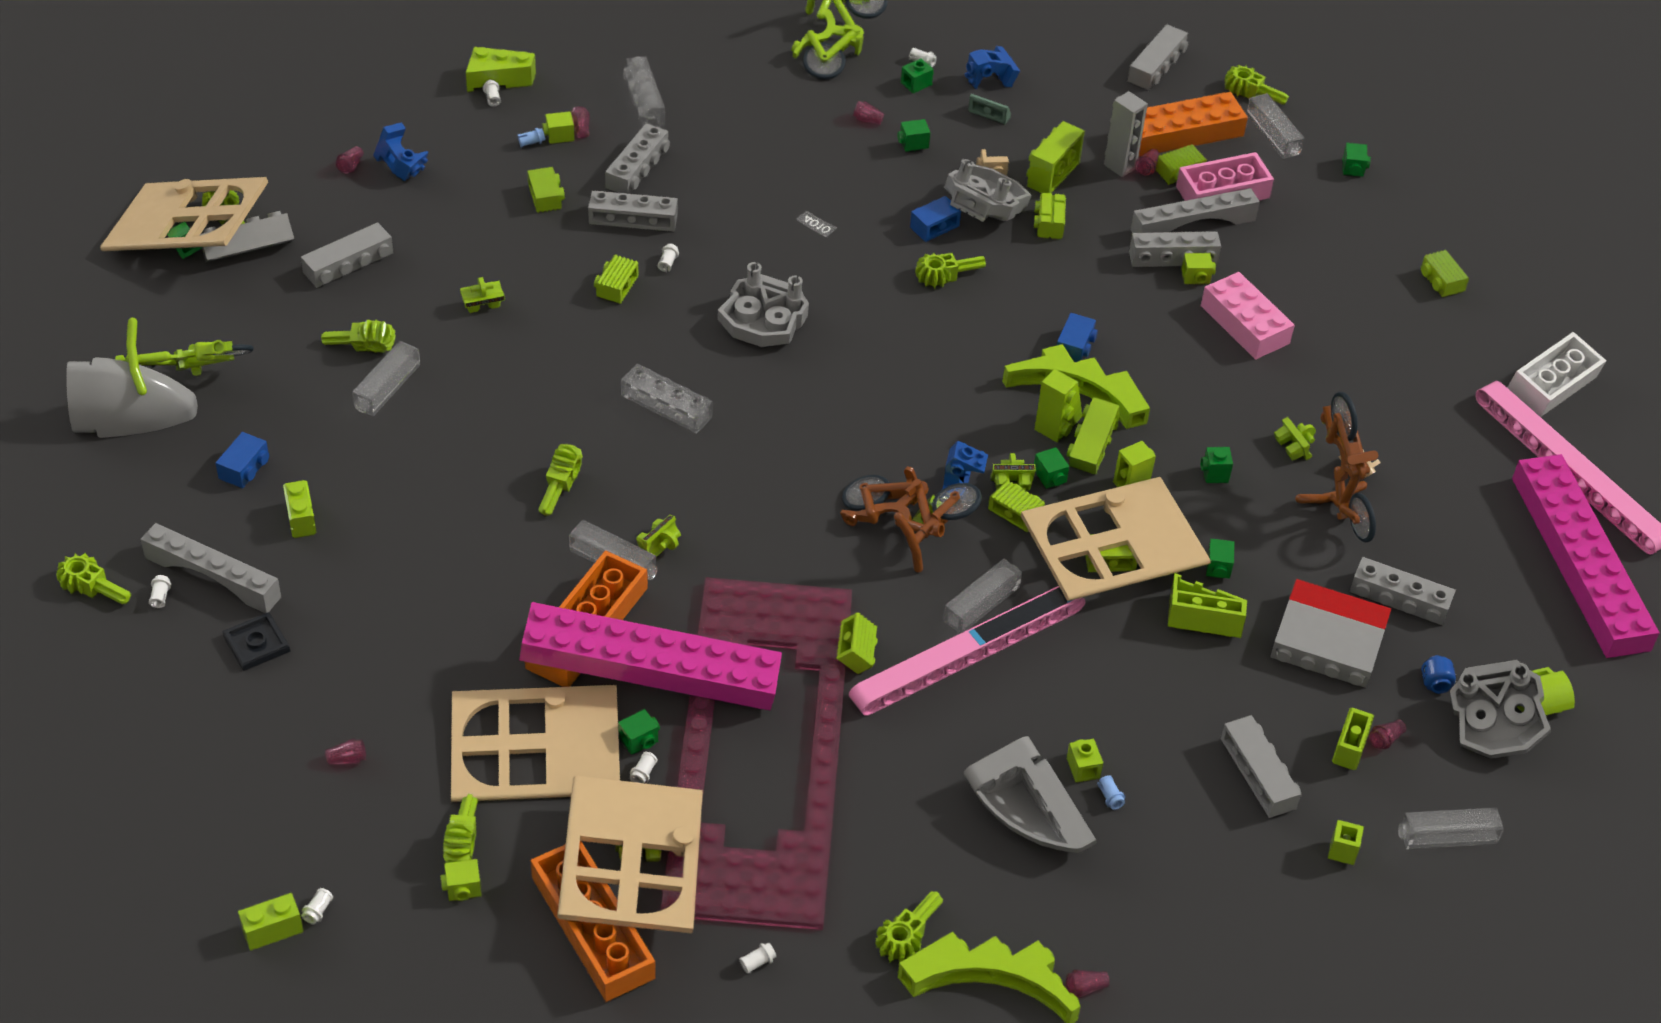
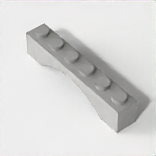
(1233, 206)
(248, 583)

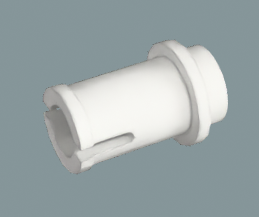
(917, 54)
(491, 89)
(669, 253)
(160, 586)
(641, 772)
(313, 911)
(758, 957)

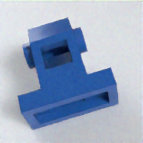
(985, 62)
(401, 161)
(961, 461)

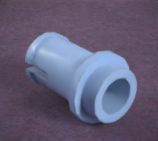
(531, 137)
(1113, 796)

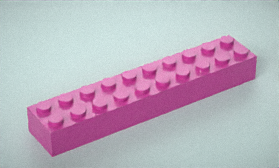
(1585, 556)
(650, 656)

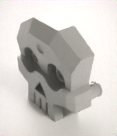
(985, 192)
(764, 308)
(1503, 729)

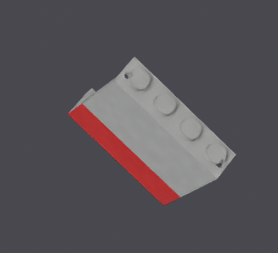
(1331, 633)

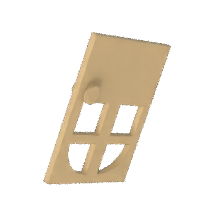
(165, 203)
(1145, 521)
(577, 740)
(636, 819)

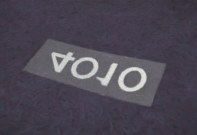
(816, 224)

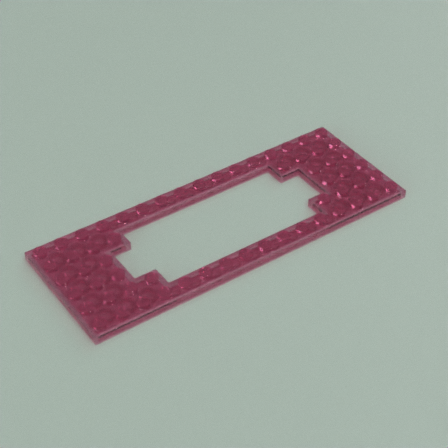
(788, 883)

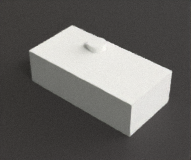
(1556, 374)

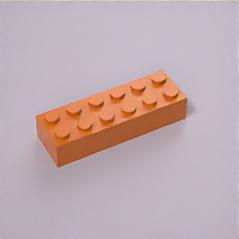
(1192, 122)
(606, 590)
(610, 953)

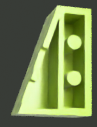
(502, 66)
(1058, 406)
(1093, 435)
(1204, 610)

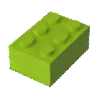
(1055, 158)

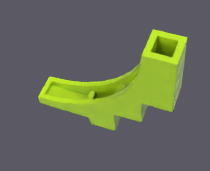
(1091, 379)
(991, 962)

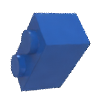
(935, 219)
(1077, 336)
(242, 460)

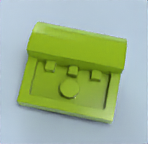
(1556, 690)

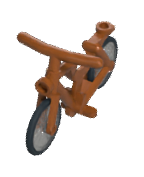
(1341, 428)
(869, 492)

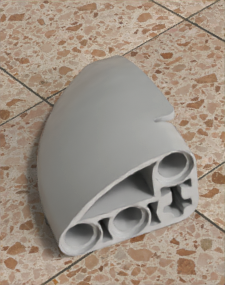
(107, 401)
(1029, 797)

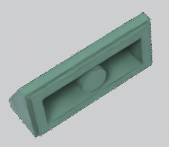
(989, 109)

